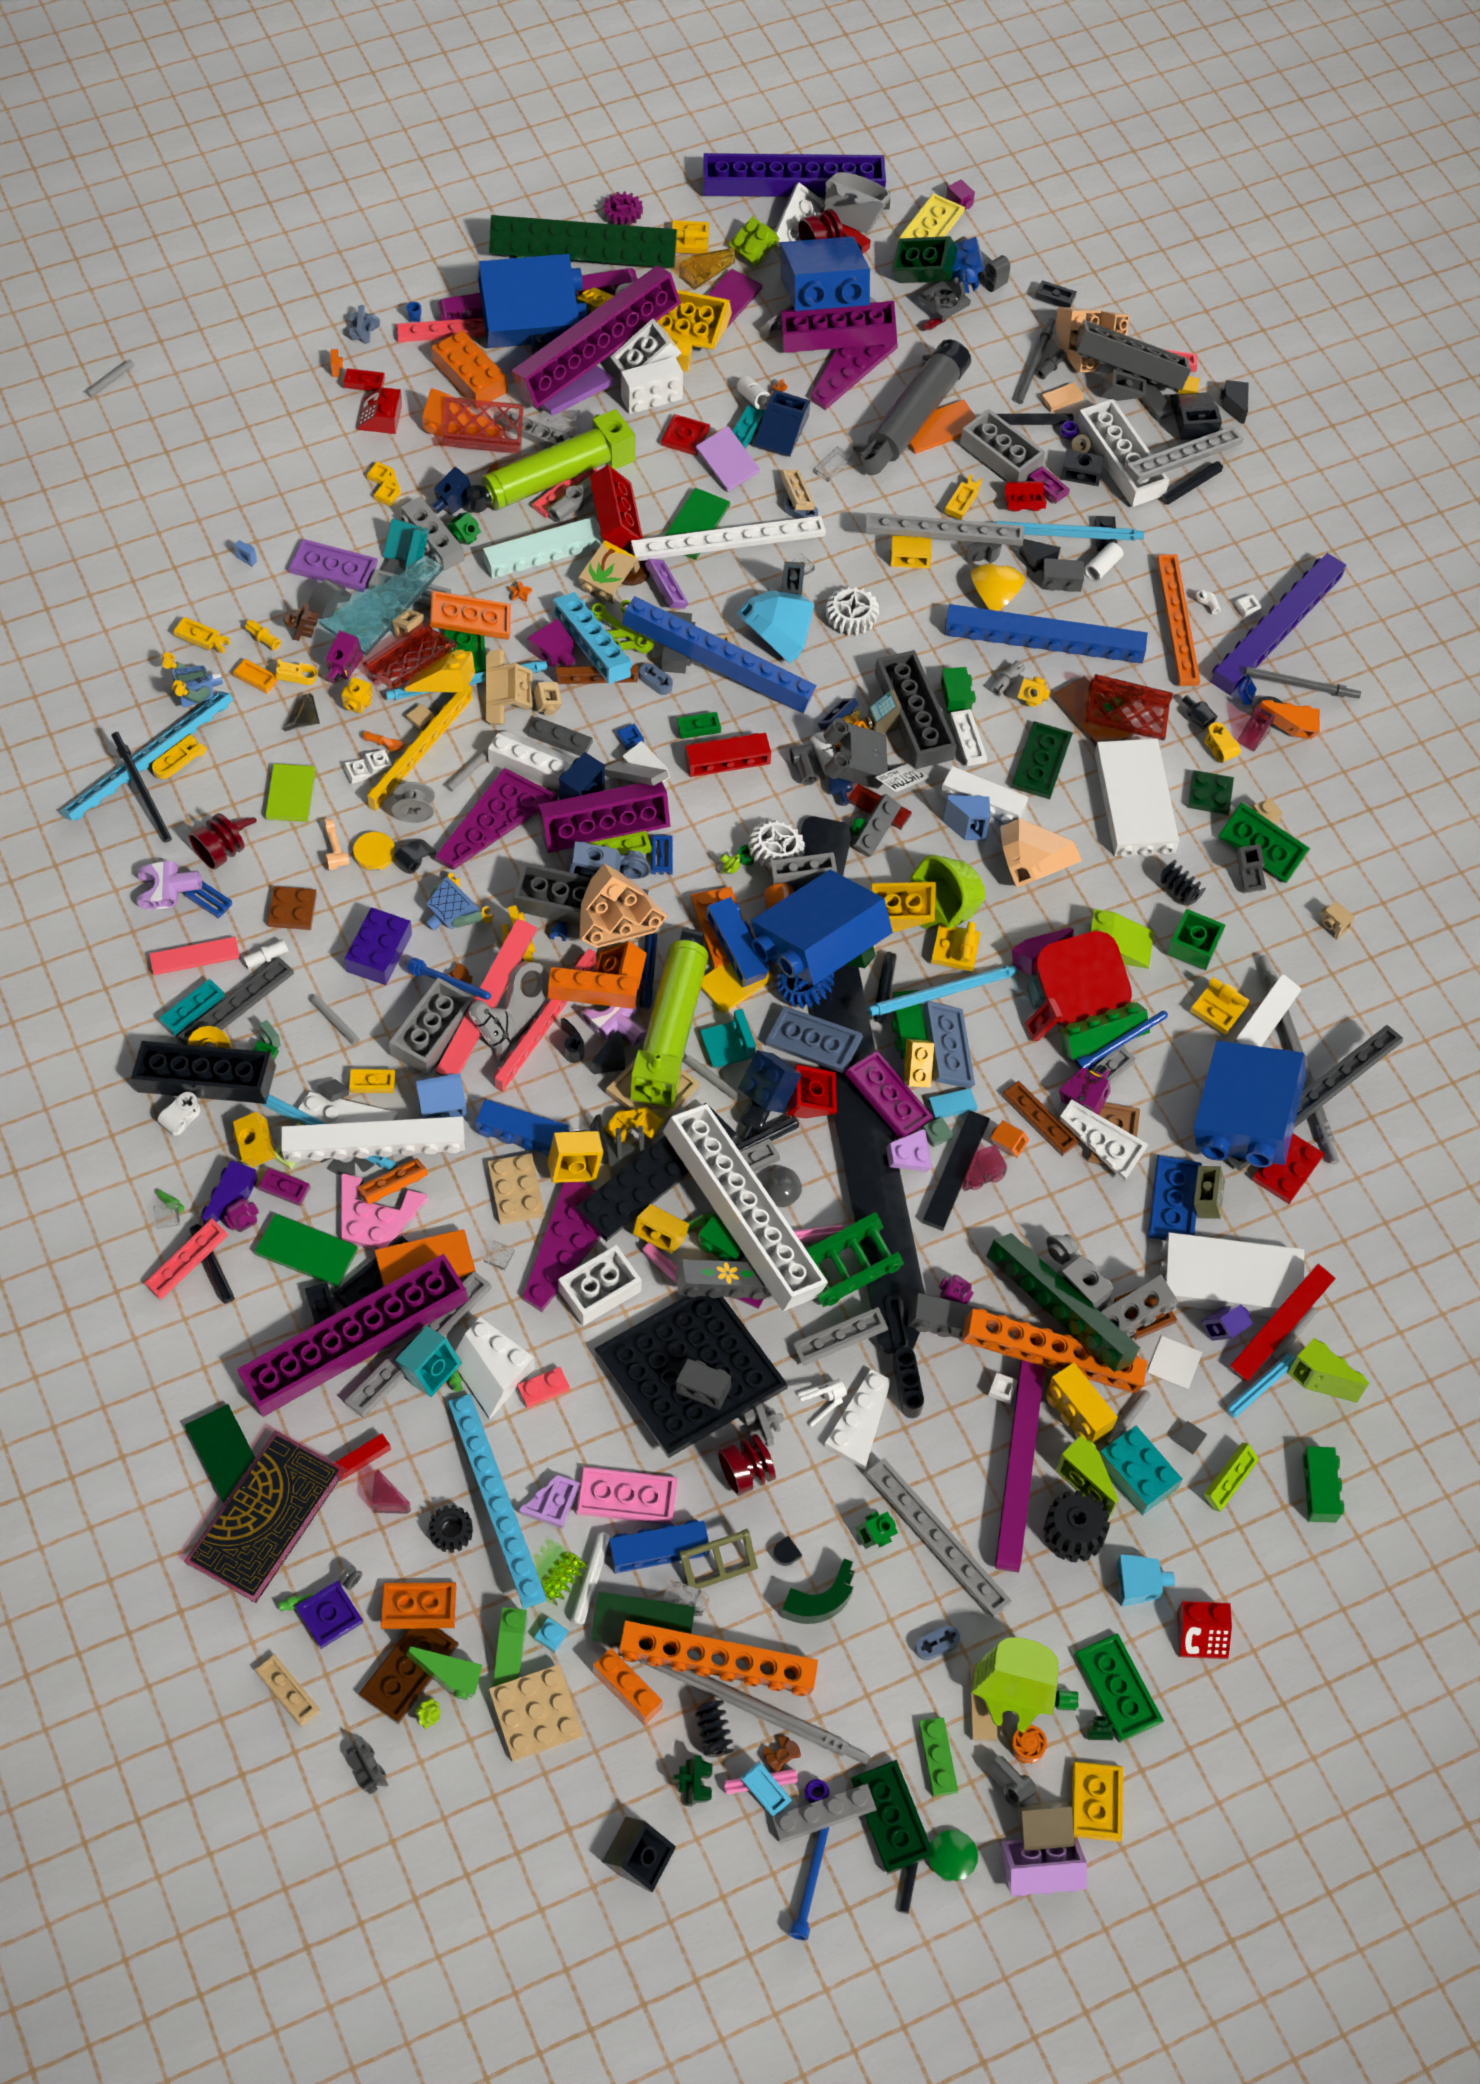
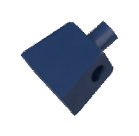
(451, 492)

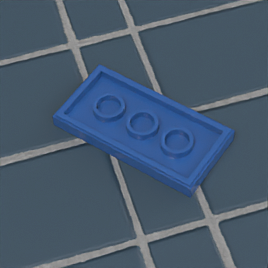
(1173, 1197)

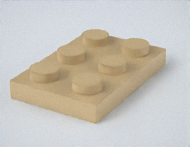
(516, 1189)

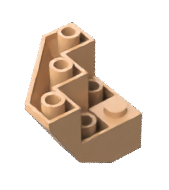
(1068, 325)
(1035, 851)
(616, 910)

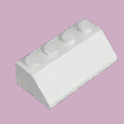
(528, 759)

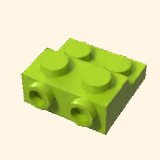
(754, 241)

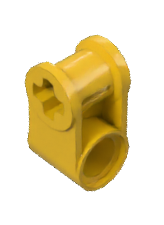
(1221, 744)

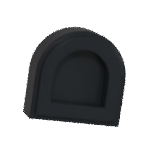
(786, 1552)

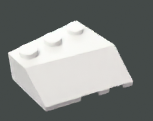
(492, 1365)

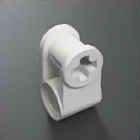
(180, 1114)

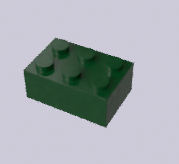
(924, 259)

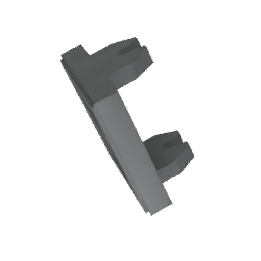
(941, 310)

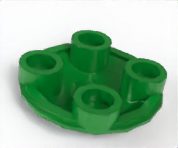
(953, 1855)

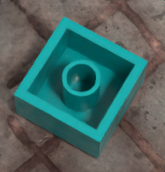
(428, 1361)

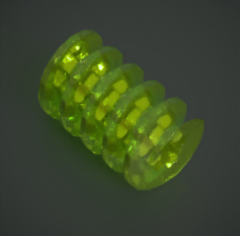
(561, 1575)

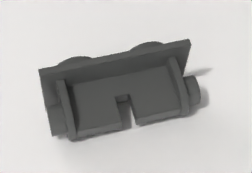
(363, 1757)

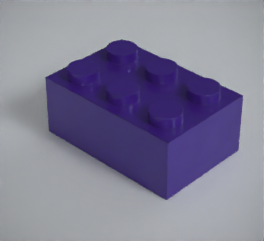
(378, 946)

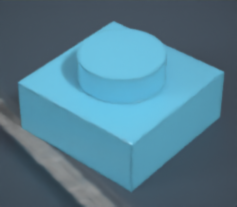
(551, 1635)

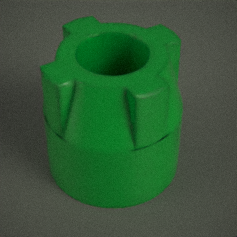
(1066, 1700)

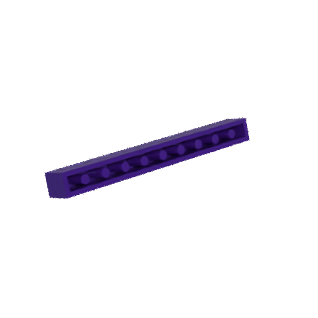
(1278, 622)

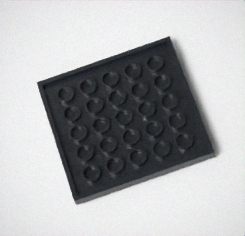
(653, 1353)

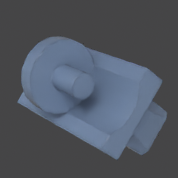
(363, 324)

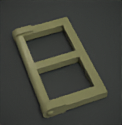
(714, 1545)

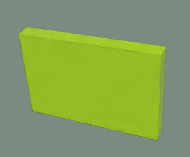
(290, 792)

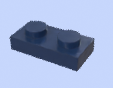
(841, 709)

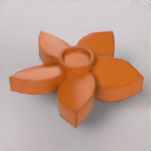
(780, 386)
(520, 591)

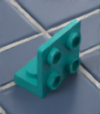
(405, 542)
(729, 1041)

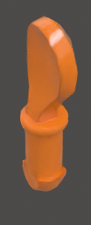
(391, 744)

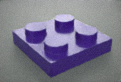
(329, 1614)

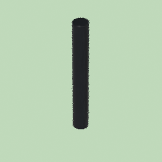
(908, 1888)

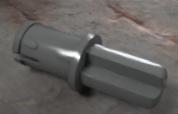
(1050, 364)

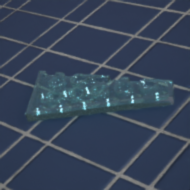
(373, 612)

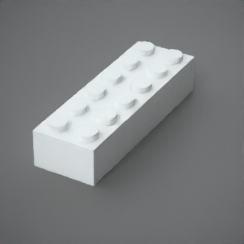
(1120, 444)

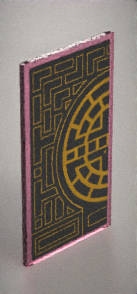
(265, 1516)

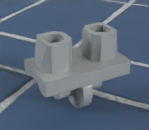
(758, 1415)

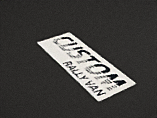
(902, 777)

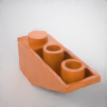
(1293, 719)

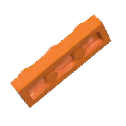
(392, 1181)

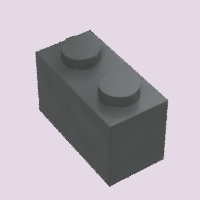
(1062, 575)
(703, 1383)

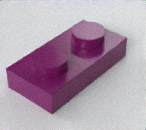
(1053, 487)
(284, 1187)

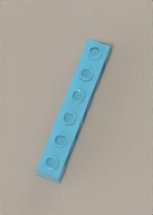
(592, 638)

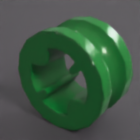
(743, 860)

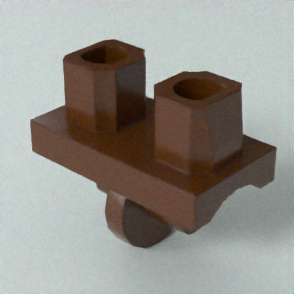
(303, 622)

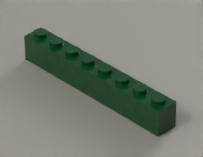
(1063, 1302)

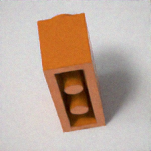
(627, 1686)

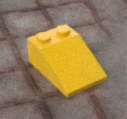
(447, 674)
(908, 903)

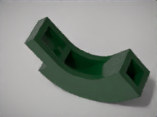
(817, 1608)

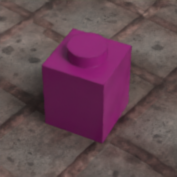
(961, 194)

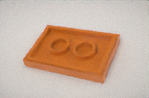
(418, 1605)

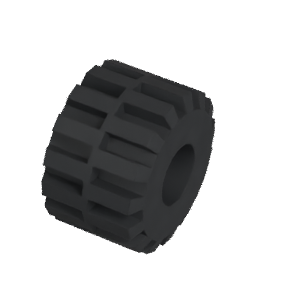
(1073, 1538)

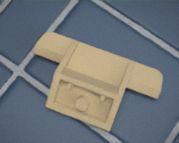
(505, 686)

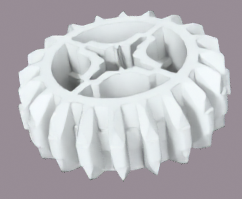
(864, 610)
(778, 840)

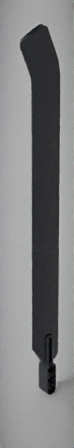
(863, 1146)

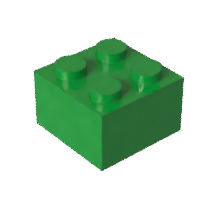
(1196, 939)

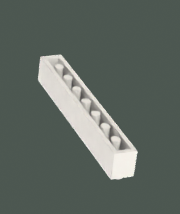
(373, 1139)

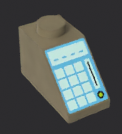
(884, 713)

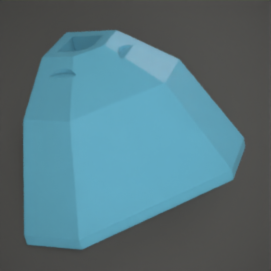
(780, 620)

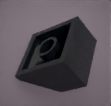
(639, 1853)

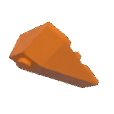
(434, 417)

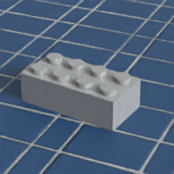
(1002, 447)
(430, 1026)

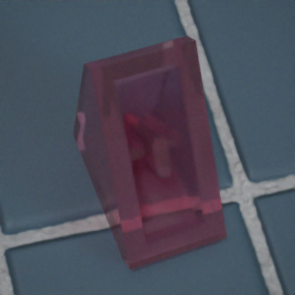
(1256, 728)
(387, 1497)

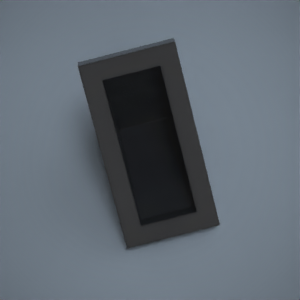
(1035, 552)
(610, 1057)

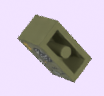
(1209, 1192)

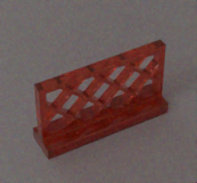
(483, 442)
(409, 646)
(1128, 691)

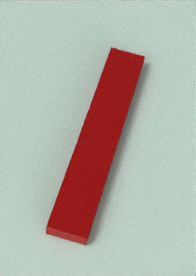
(1282, 1322)

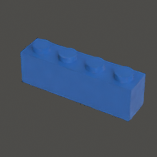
(736, 941)
(517, 1127)
(657, 1546)

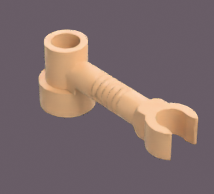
(336, 858)

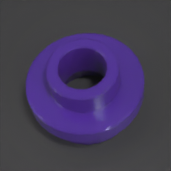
(1069, 430)
(816, 1784)

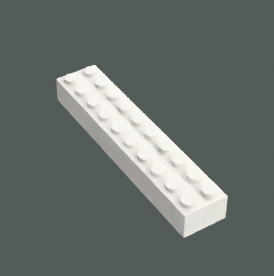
(745, 1207)

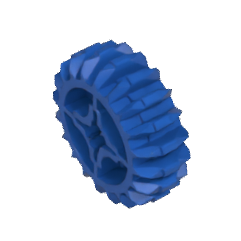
(803, 992)

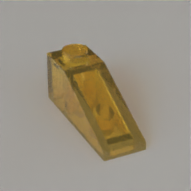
(705, 266)

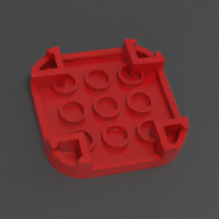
(1083, 976)

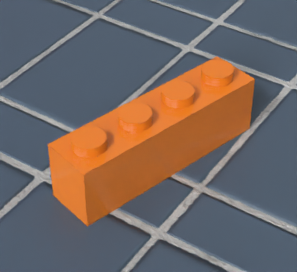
(592, 987)

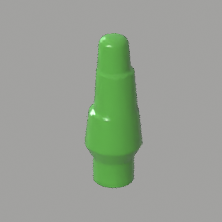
(165, 1198)
(699, 1221)
(455, 1381)
(290, 1602)

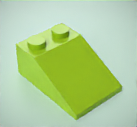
(1132, 938)
(1086, 1472)

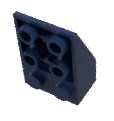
(782, 423)

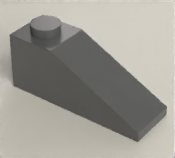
(793, 577)

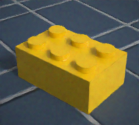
(1080, 1405)

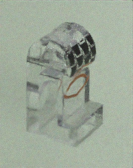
(688, 1595)

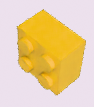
(575, 1156)

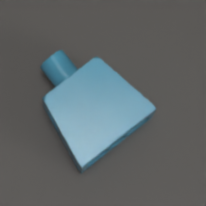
(1141, 1579)

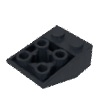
(1195, 415)

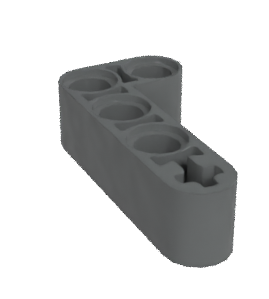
(996, 271)

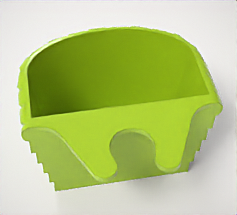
(957, 889)
(1017, 1678)

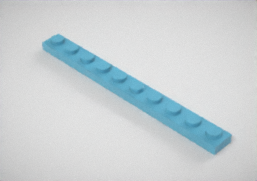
(154, 750)
(497, 1502)

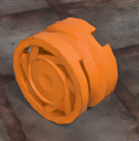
(1029, 1745)

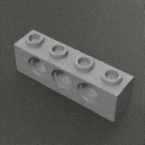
(440, 541)
(1136, 1301)

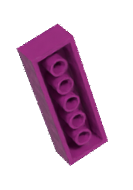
(839, 327)
(604, 815)

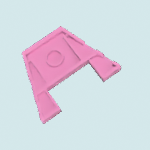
(374, 1224)

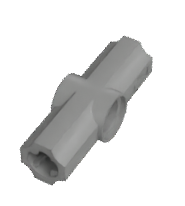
(571, 501)

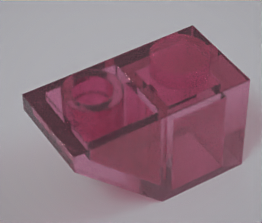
(985, 1167)

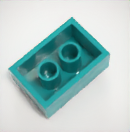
(1140, 1470)

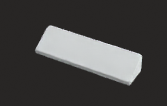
(1269, 1012)

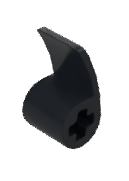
(411, 855)
(573, 1042)

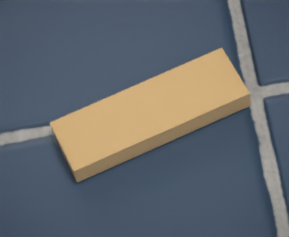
(797, 490)
(287, 1690)
(981, 1722)

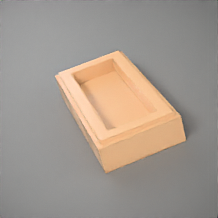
(1062, 397)

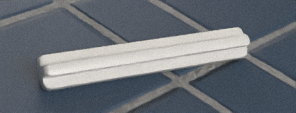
(590, 1579)

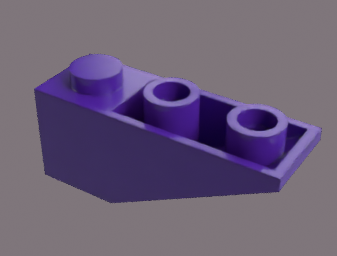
(235, 1183)

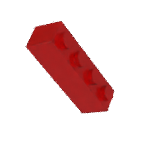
(728, 754)

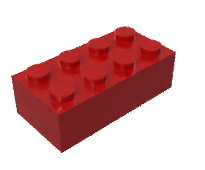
(615, 508)

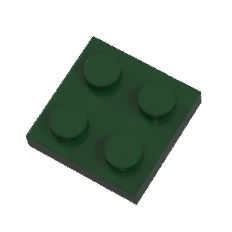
(1210, 792)

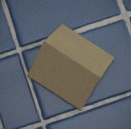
(1045, 1825)

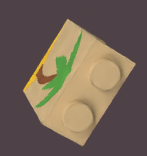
(607, 571)

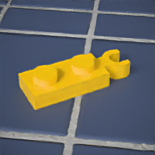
(963, 498)
(200, 635)

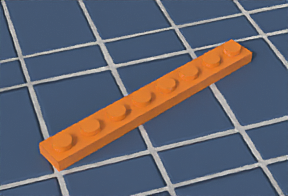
(1178, 620)

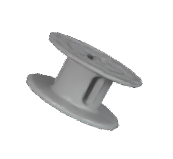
(406, 799)

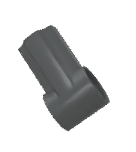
(803, 759)
(1015, 1787)

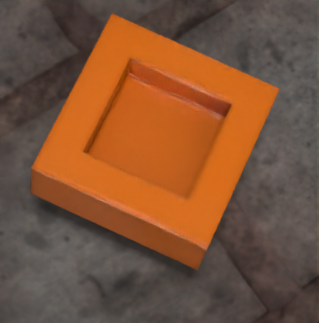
(336, 363)

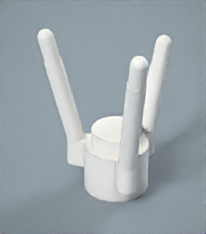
(832, 1391)

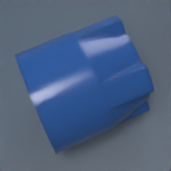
(413, 311)

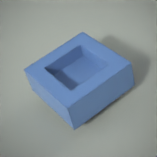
(245, 553)

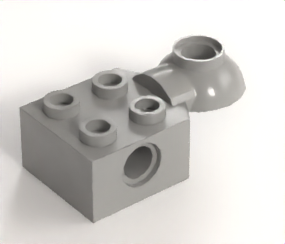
(1078, 1271)

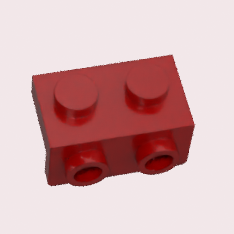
(1025, 496)

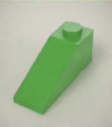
(510, 1645)
(449, 1672)

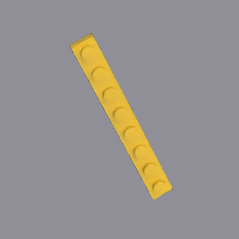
(419, 748)

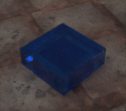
(1247, 690)

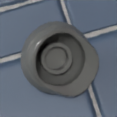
(783, 1186)

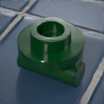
(1100, 1729)

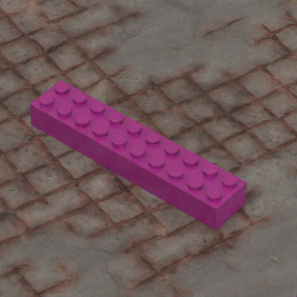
(595, 337)
(353, 1335)

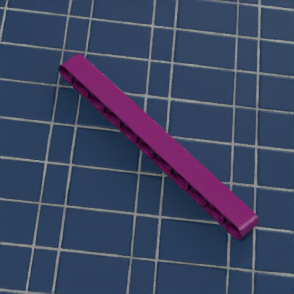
(470, 305)
(1019, 1467)

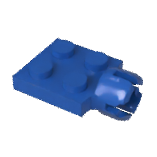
(968, 263)

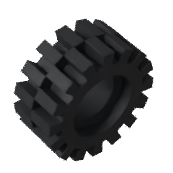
(444, 1516)

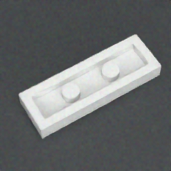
(968, 737)

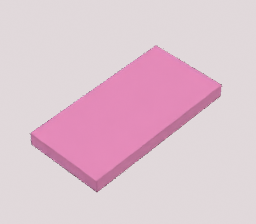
(627, 1496)

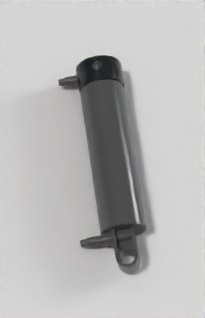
(915, 405)

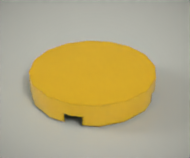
(374, 851)

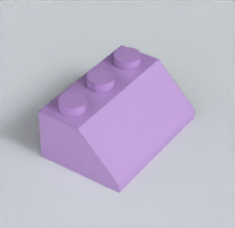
(1043, 1869)

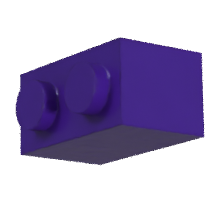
(1227, 1322)

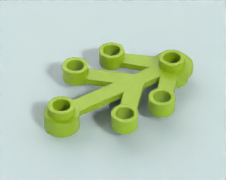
(623, 631)

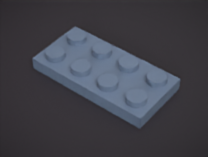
(814, 1039)
(951, 1049)

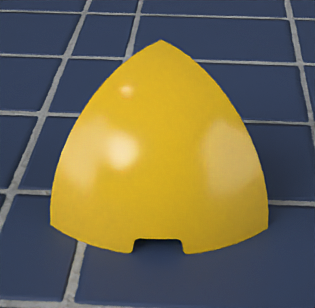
(997, 584)

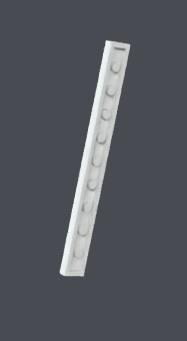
(728, 538)

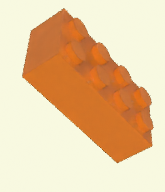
(469, 368)

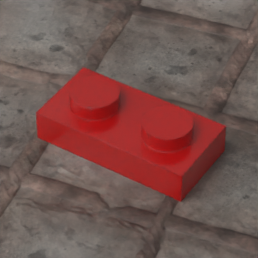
(363, 379)
(1043, 1019)

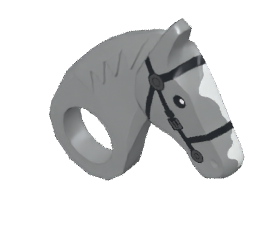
(506, 1024)

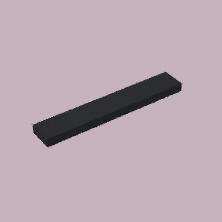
(956, 1170)

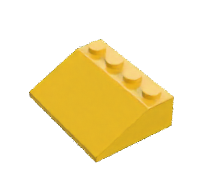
(698, 319)

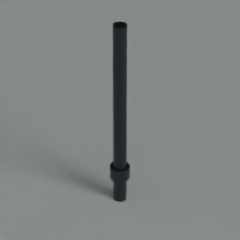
(124, 753)

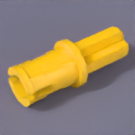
(263, 634)

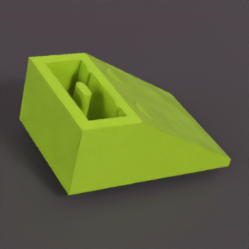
(1326, 1373)

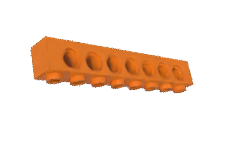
(1042, 1354)
(803, 1667)

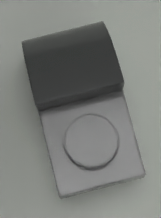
(980, 550)
(326, 597)
(1250, 868)

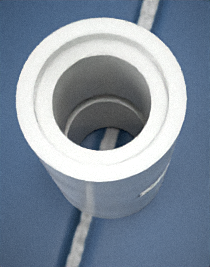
(753, 392)
(1103, 561)
(822, 749)

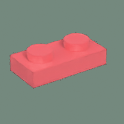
(543, 1387)

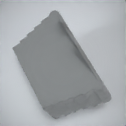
(855, 200)

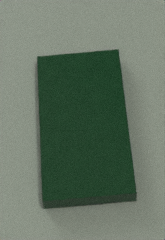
(1041, 760)
(221, 1448)
(616, 1608)
(895, 1822)

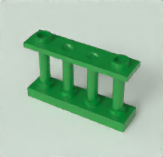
(850, 1238)

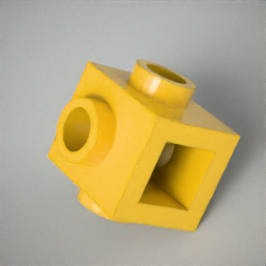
(1026, 691)
(357, 695)

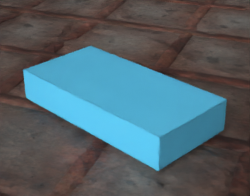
(952, 1104)
(766, 1788)

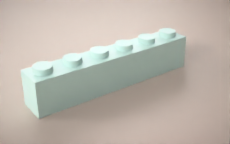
(542, 547)

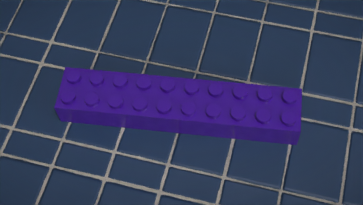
(778, 173)

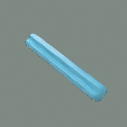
(1260, 1385)

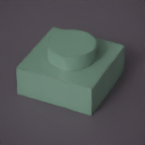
(269, 1035)
(937, 1132)

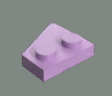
(910, 1152)
(552, 1502)

